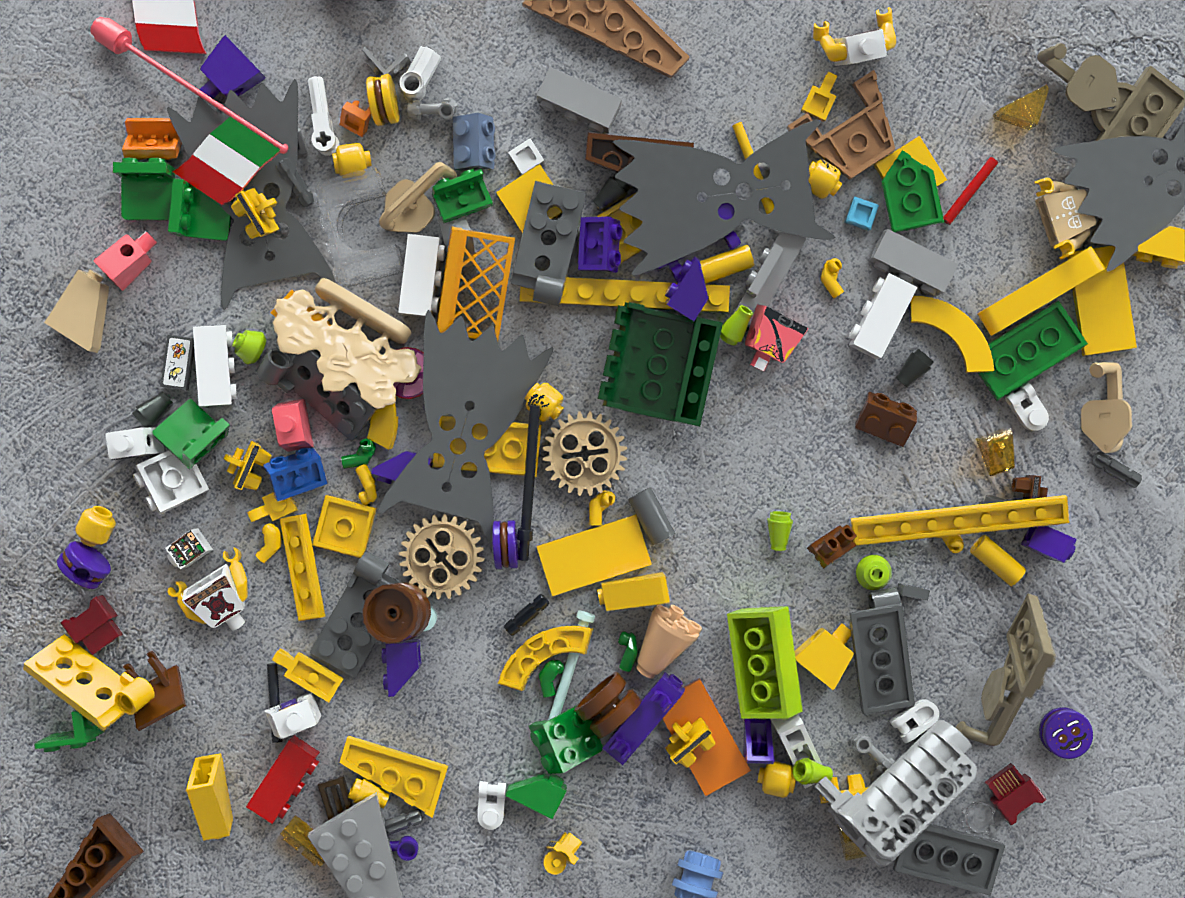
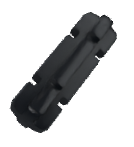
(526, 614)

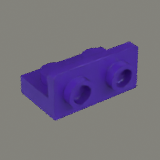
(599, 244)

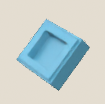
(861, 213)

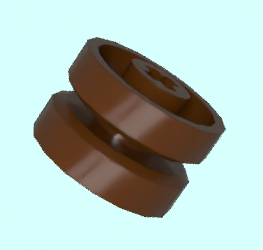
(396, 612)
(608, 705)

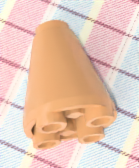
(665, 639)

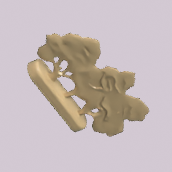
(345, 353)

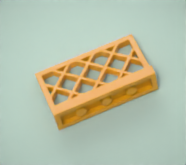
(452, 277)

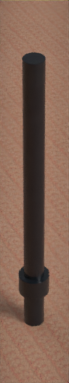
(525, 533)

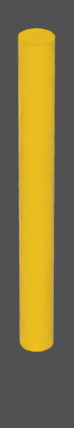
(747, 151)

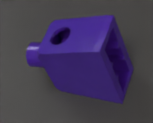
(229, 70)

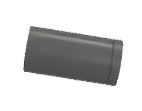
(651, 516)

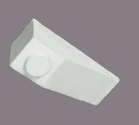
(796, 740)

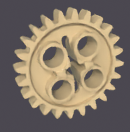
(588, 477)
(459, 541)

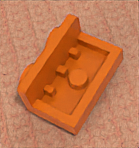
(151, 139)

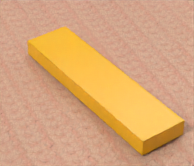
(302, 567)

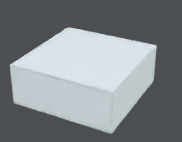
(526, 156)

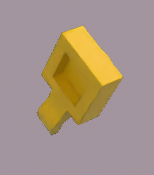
(820, 99)
(274, 508)

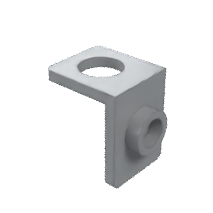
(393, 70)

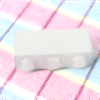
(421, 275)
(881, 315)
(214, 366)

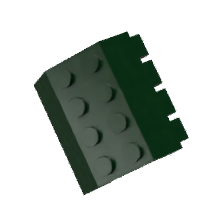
(660, 364)

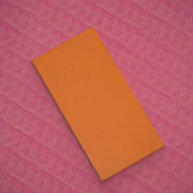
(721, 762)

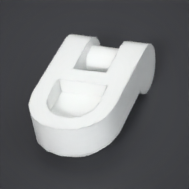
(1032, 417)
(923, 713)
(491, 812)

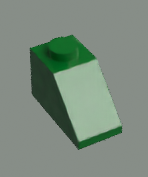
(539, 793)

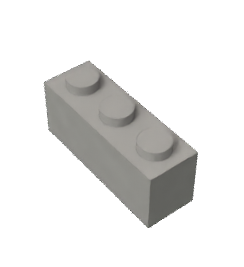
(578, 101)
(912, 263)

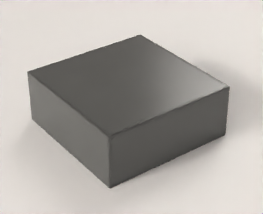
(913, 591)

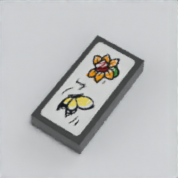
(177, 362)

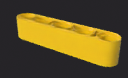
(1041, 291)

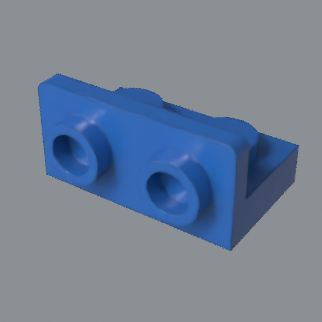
(295, 473)

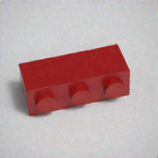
(284, 780)

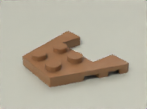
(860, 139)

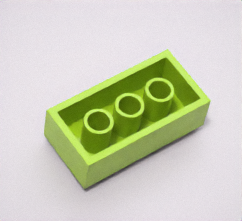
(764, 663)

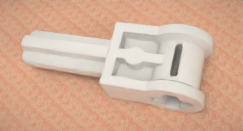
(321, 119)

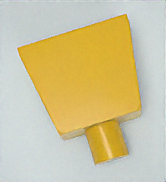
(826, 654)

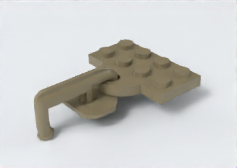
(1136, 109)
(1022, 673)

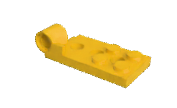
(126, 693)

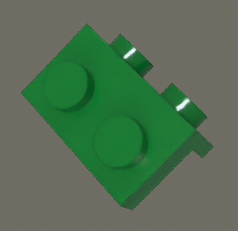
(461, 195)

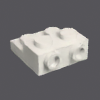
(168, 482)

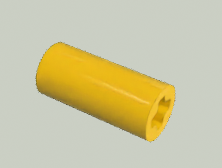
(727, 263)
(998, 560)

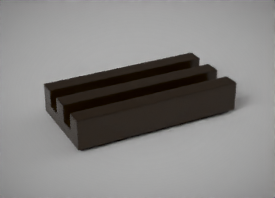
(325, 798)

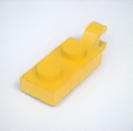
(309, 674)

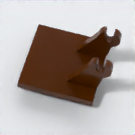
(167, 689)

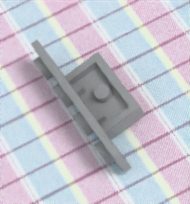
(772, 271)

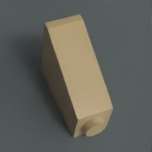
(82, 310)

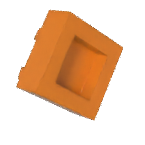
(355, 118)

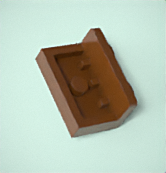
(887, 419)

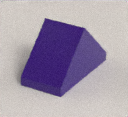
(758, 741)

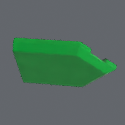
(911, 195)

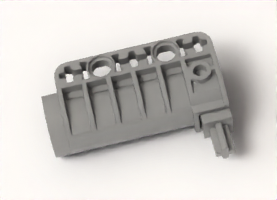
(893, 797)

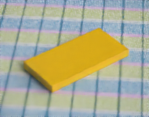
(1104, 308)
(504, 457)
(594, 555)

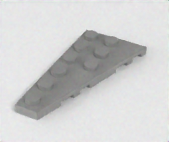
(359, 851)

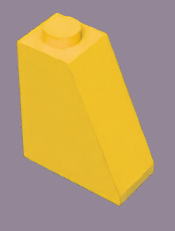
(634, 592)
(210, 797)

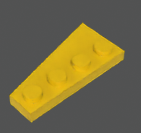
(404, 774)

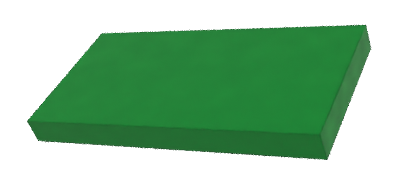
(1031, 349)

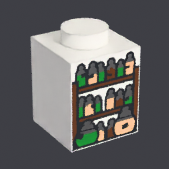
(188, 549)

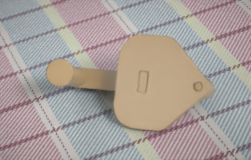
(407, 205)
(1110, 419)

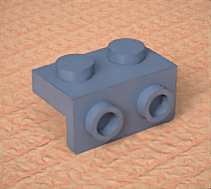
(473, 141)

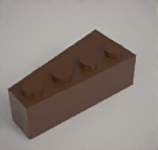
(605, 154)

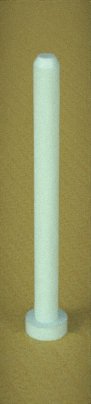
(584, 619)

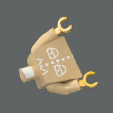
(1059, 214)

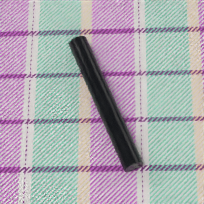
(273, 687)

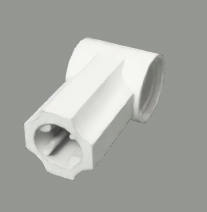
(420, 72)

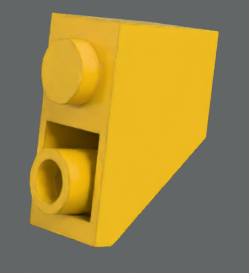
(1164, 247)

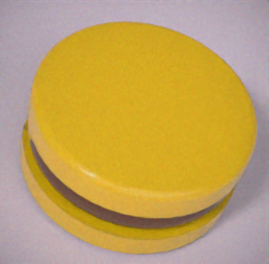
(382, 100)

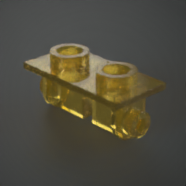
(297, 835)

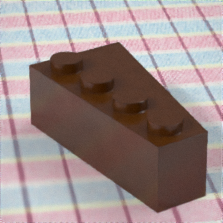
(99, 861)

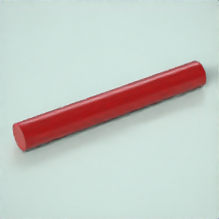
(970, 190)

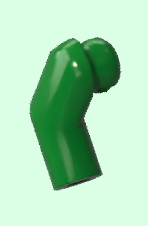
(362, 456)
(631, 651)
(547, 676)

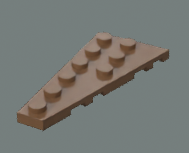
(619, 27)

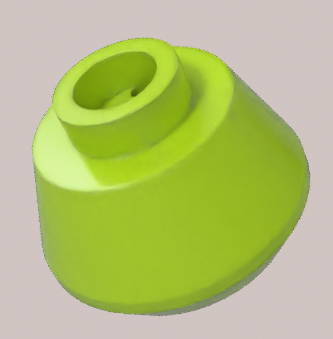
(249, 345)
(876, 565)

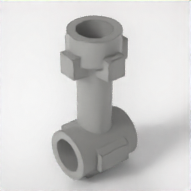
(445, 109)
(863, 744)

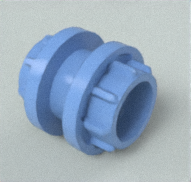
(697, 876)

